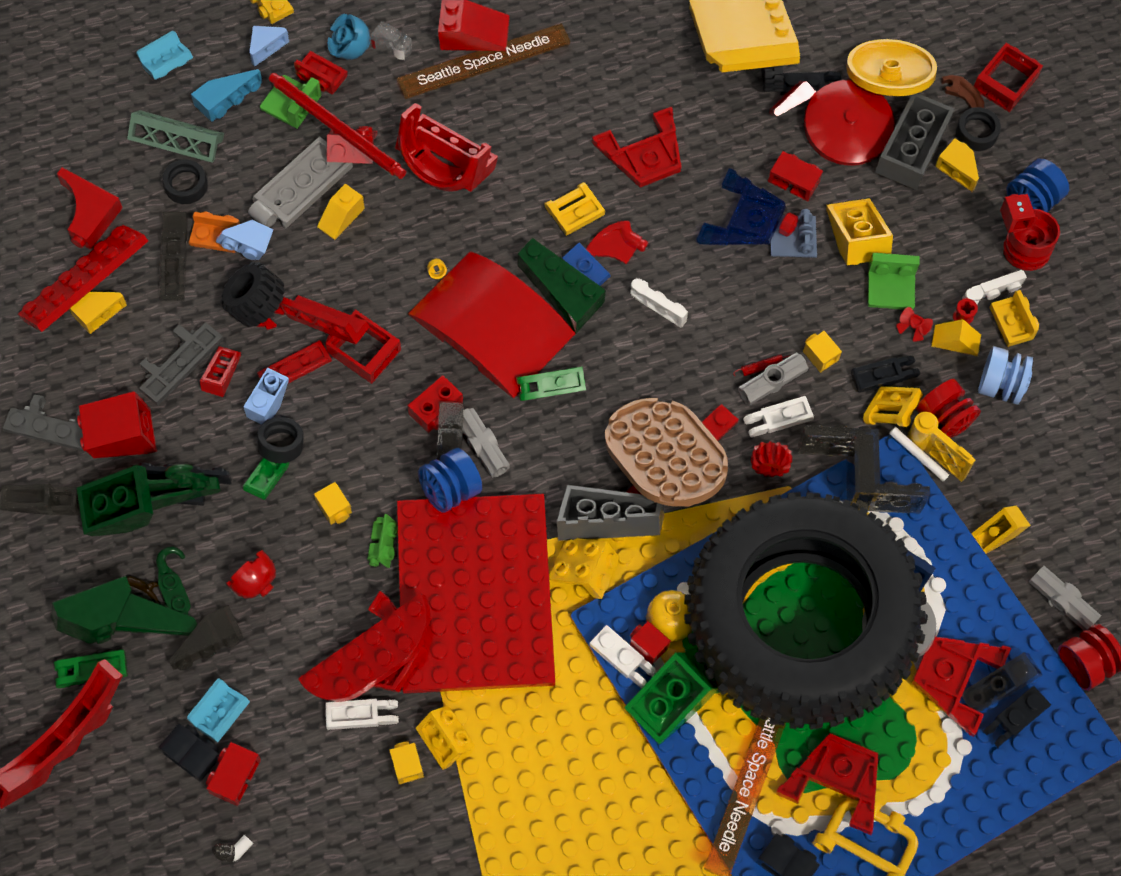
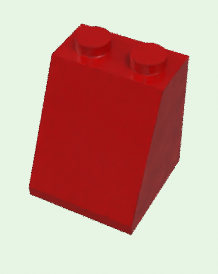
(117, 427)

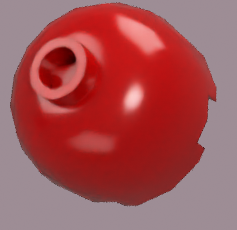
(254, 577)

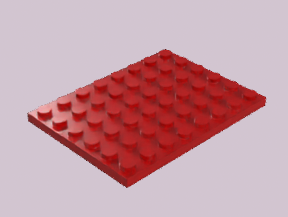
(484, 591)

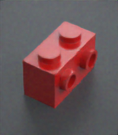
(426, 406)

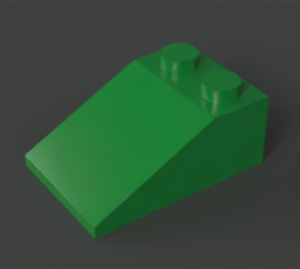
(671, 697)

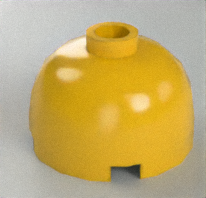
(668, 613)

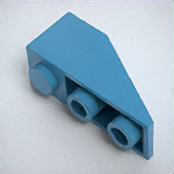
(220, 94)

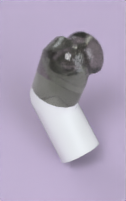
(228, 852)

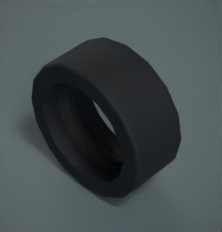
(987, 117)
(189, 196)
(280, 454)

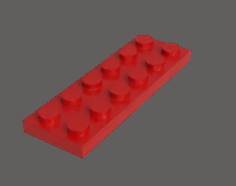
(82, 278)

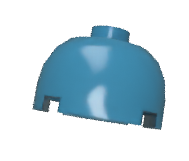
(349, 37)

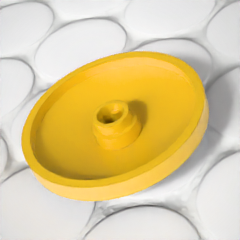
(891, 67)

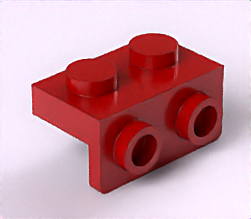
(327, 73)

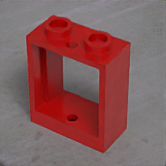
(996, 91)
(379, 362)

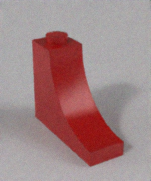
(93, 211)

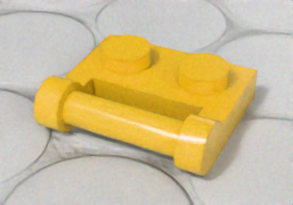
(577, 214)
(893, 399)

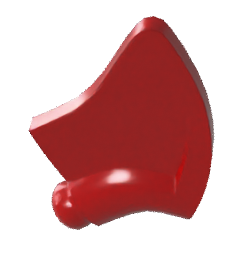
(617, 242)

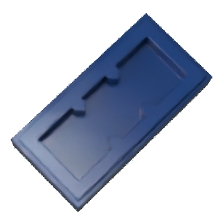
(586, 264)

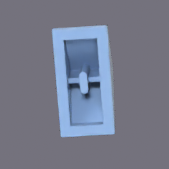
(266, 42)

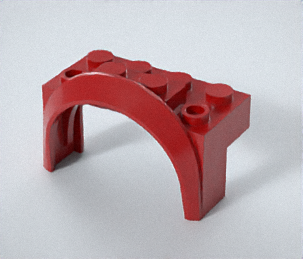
(423, 133)

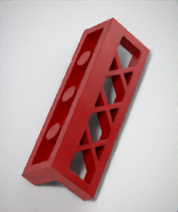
(325, 318)

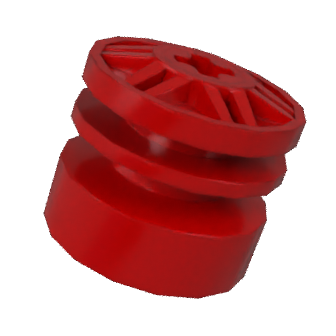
(1033, 248)
(945, 403)
(1091, 656)

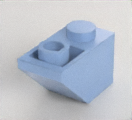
(246, 238)
(266, 397)

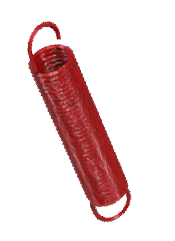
(760, 365)

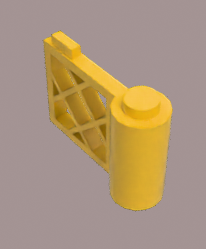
(929, 438)

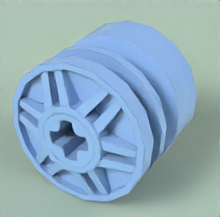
(1005, 375)

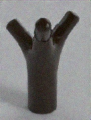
(145, 586)

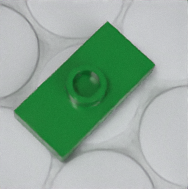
(264, 478)

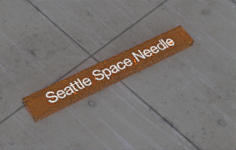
(482, 61)
(744, 798)

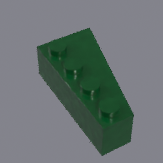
(561, 284)

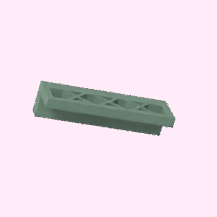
(176, 127)

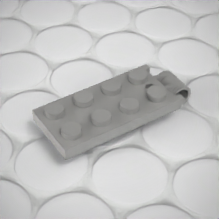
(297, 186)

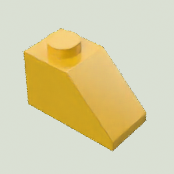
(959, 164)
(341, 211)
(97, 308)
(1001, 528)

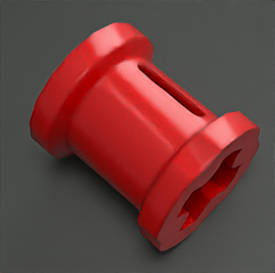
(965, 310)

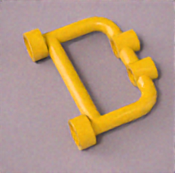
(894, 823)

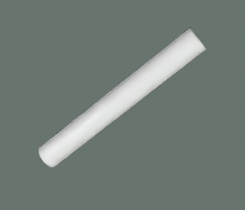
(919, 454)

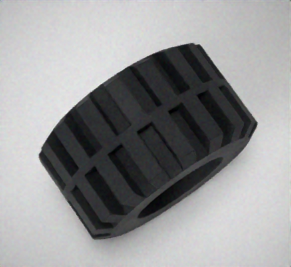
(252, 294)

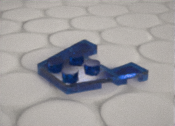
(753, 218)

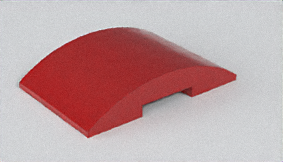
(493, 321)

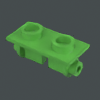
(385, 531)

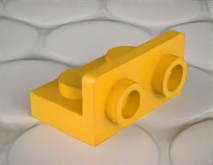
(273, 9)
(444, 736)

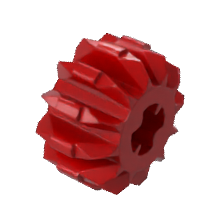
(771, 459)

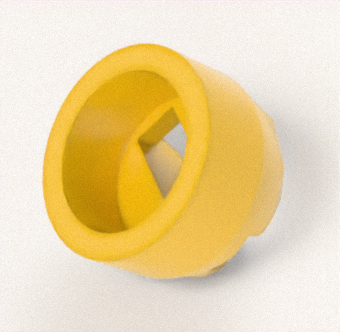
(442, 268)

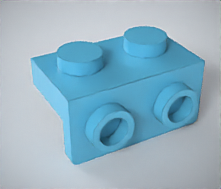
(163, 55)
(217, 710)

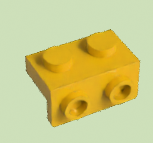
(1015, 319)

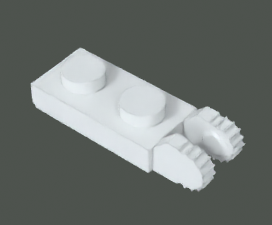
(992, 288)
(658, 302)
(780, 416)
(621, 655)
(359, 713)

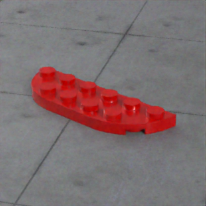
(371, 655)

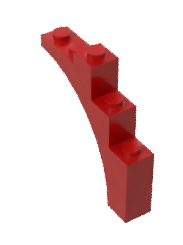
(63, 738)

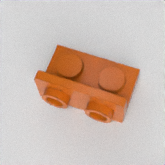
(208, 228)

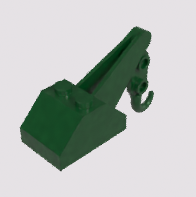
(124, 501)
(111, 608)

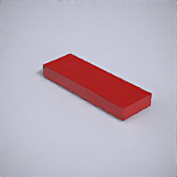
(301, 362)

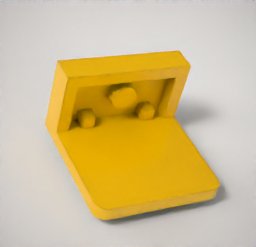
(585, 564)

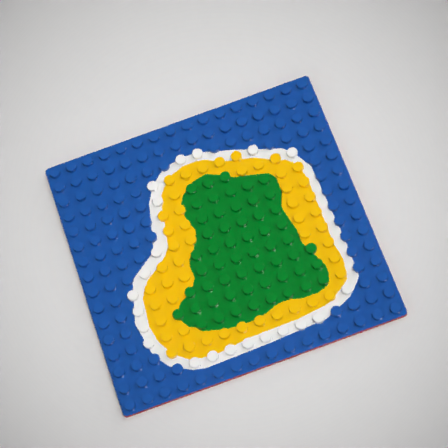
(929, 769)

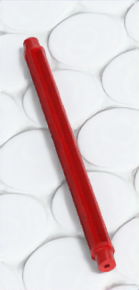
(337, 126)

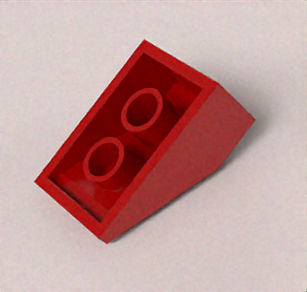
(472, 27)

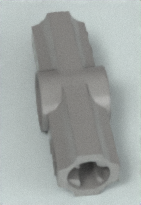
(762, 386)
(484, 444)
(1065, 598)

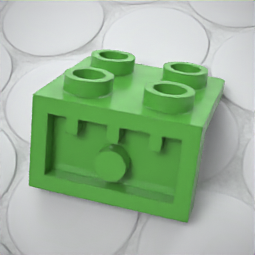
(286, 109)
(892, 281)

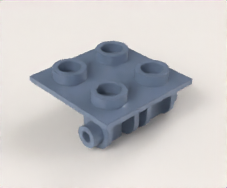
(801, 242)

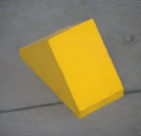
(957, 337)

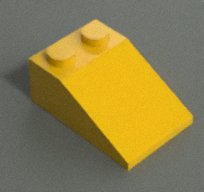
(859, 230)

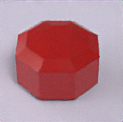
(788, 224)

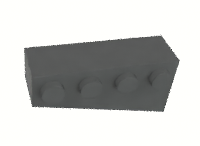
(607, 514)

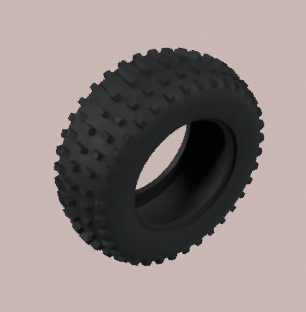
(819, 534)

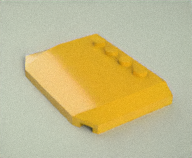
(745, 33)

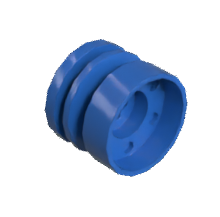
(1043, 184)
(450, 480)

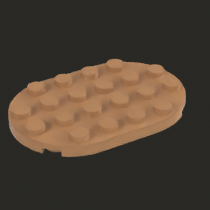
(666, 452)

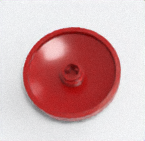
(848, 123)

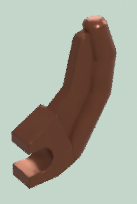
(962, 88)

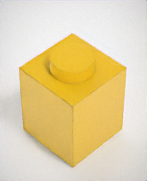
(821, 351)
(333, 504)
(406, 762)

